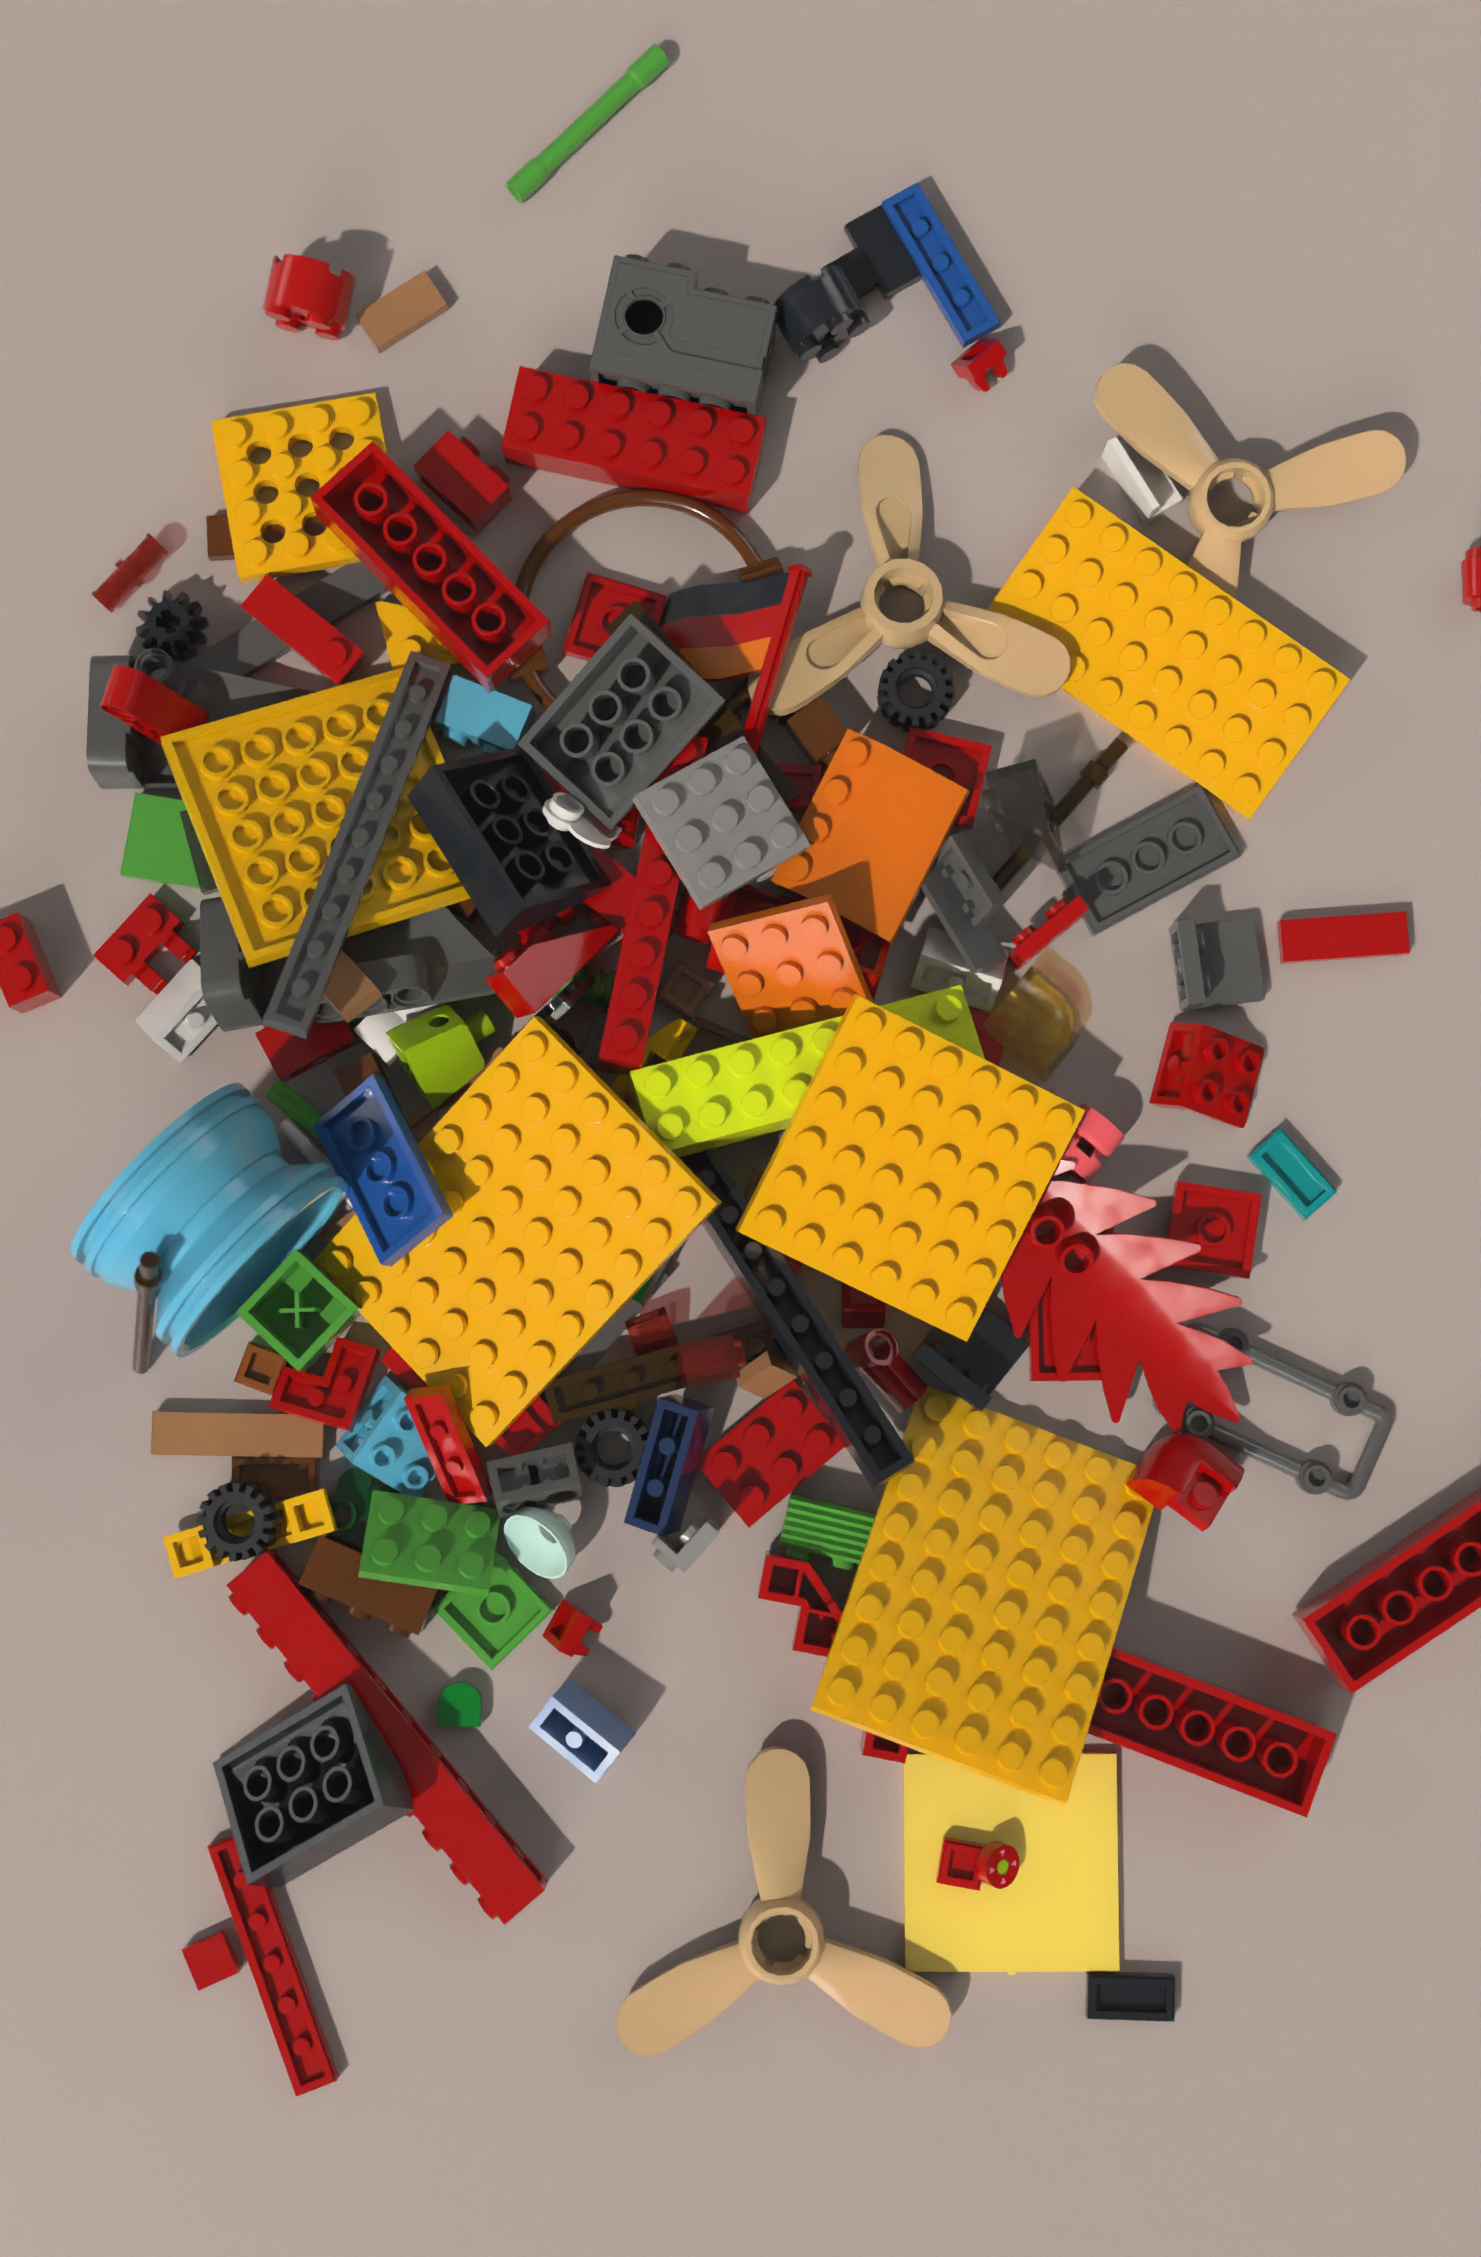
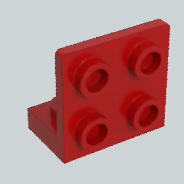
(1207, 1073)

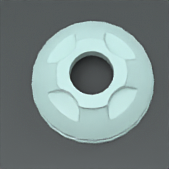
(541, 1541)

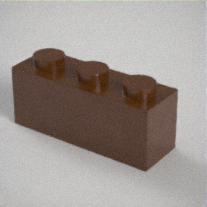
(334, 1575)

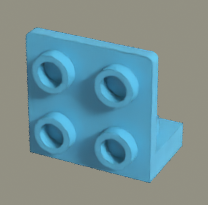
(388, 1442)

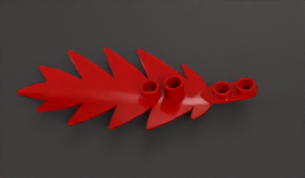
(1103, 1284)

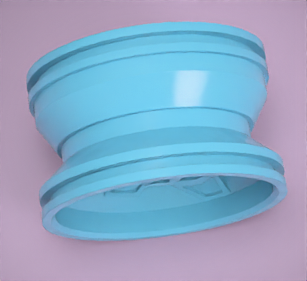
(213, 1210)

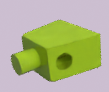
(440, 1051)

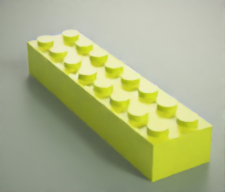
(760, 1081)

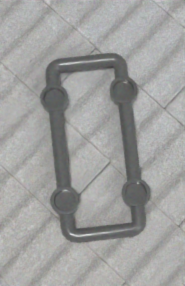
(1345, 1399)

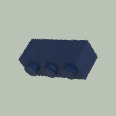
(669, 1464)

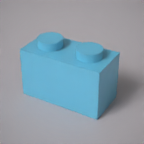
(482, 717)

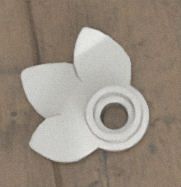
(569, 814)

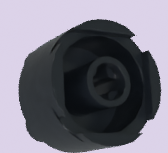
(820, 315)

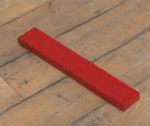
(275, 1973)

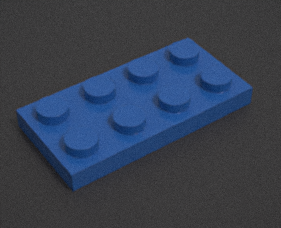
(383, 1170)

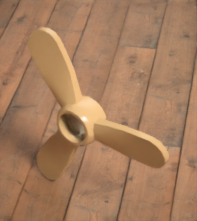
(1312, 480)
(978, 638)
(705, 1985)

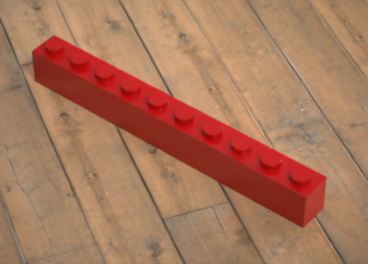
(442, 1799)

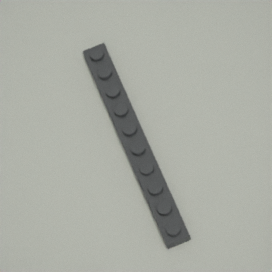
(357, 846)

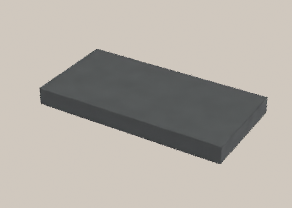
(1148, 859)

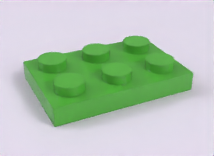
(429, 1543)

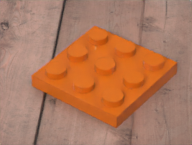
(789, 965)

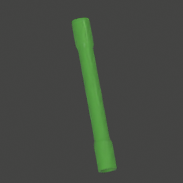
(538, 169)

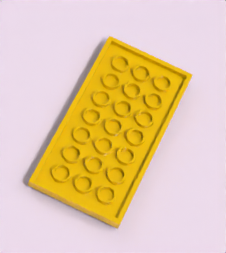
(1170, 654)

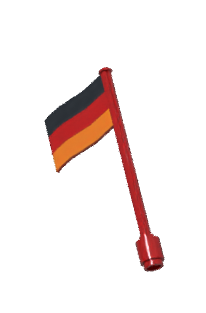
(731, 635)

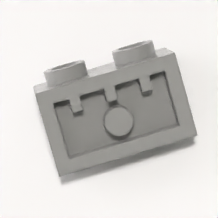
(694, 1541)

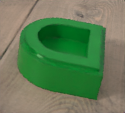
(460, 1705)

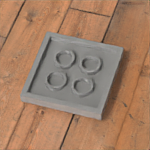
(721, 822)

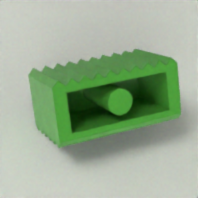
(825, 1530)

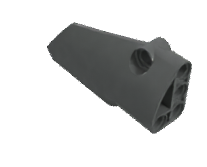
(130, 760)
(409, 961)

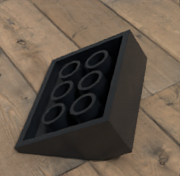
(499, 841)
(310, 1789)

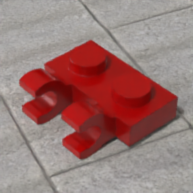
(140, 940)

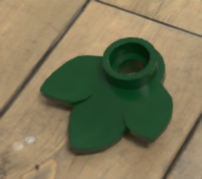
(355, 1493)

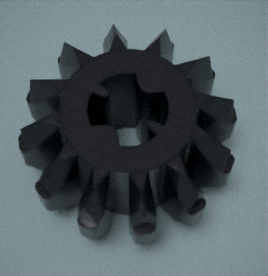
(171, 610)

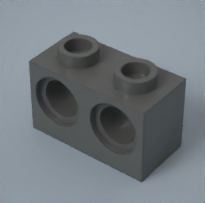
(535, 1479)

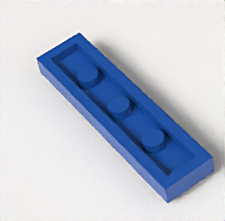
(941, 265)

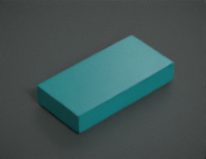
(1292, 1174)

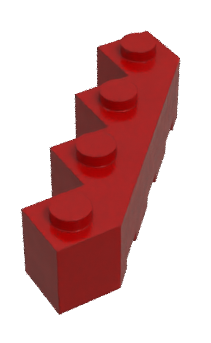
(818, 1616)

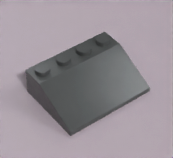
(621, 721)

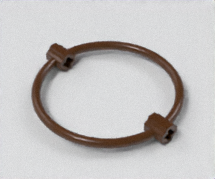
(755, 568)

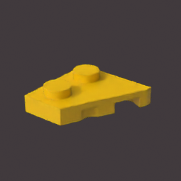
(407, 634)

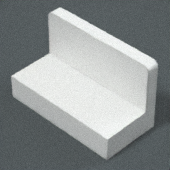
(1142, 482)
(944, 967)
(179, 1014)

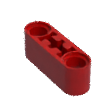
(148, 704)

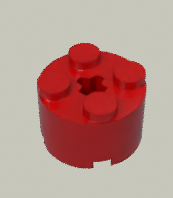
(308, 295)

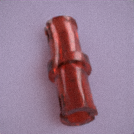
(130, 573)

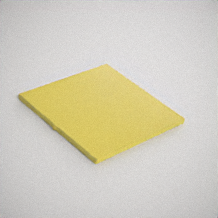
(1065, 1895)

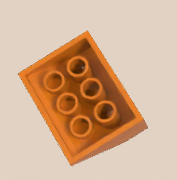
(872, 834)

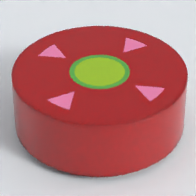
(997, 1864)

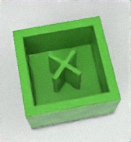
(299, 1310)

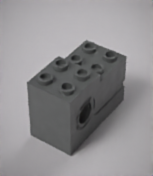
(682, 340)

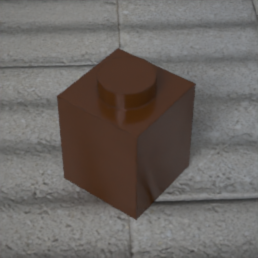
(816, 732)

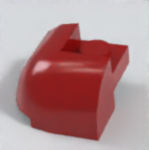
(1187, 1477)

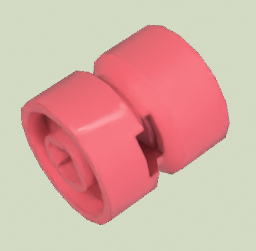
(1098, 1136)

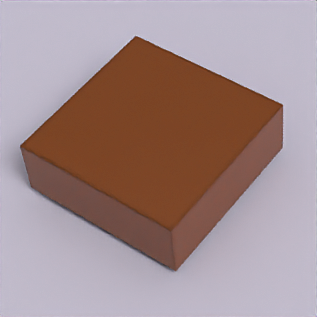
(260, 1368)

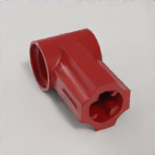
(887, 1368)

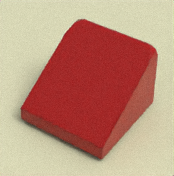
(861, 1309)

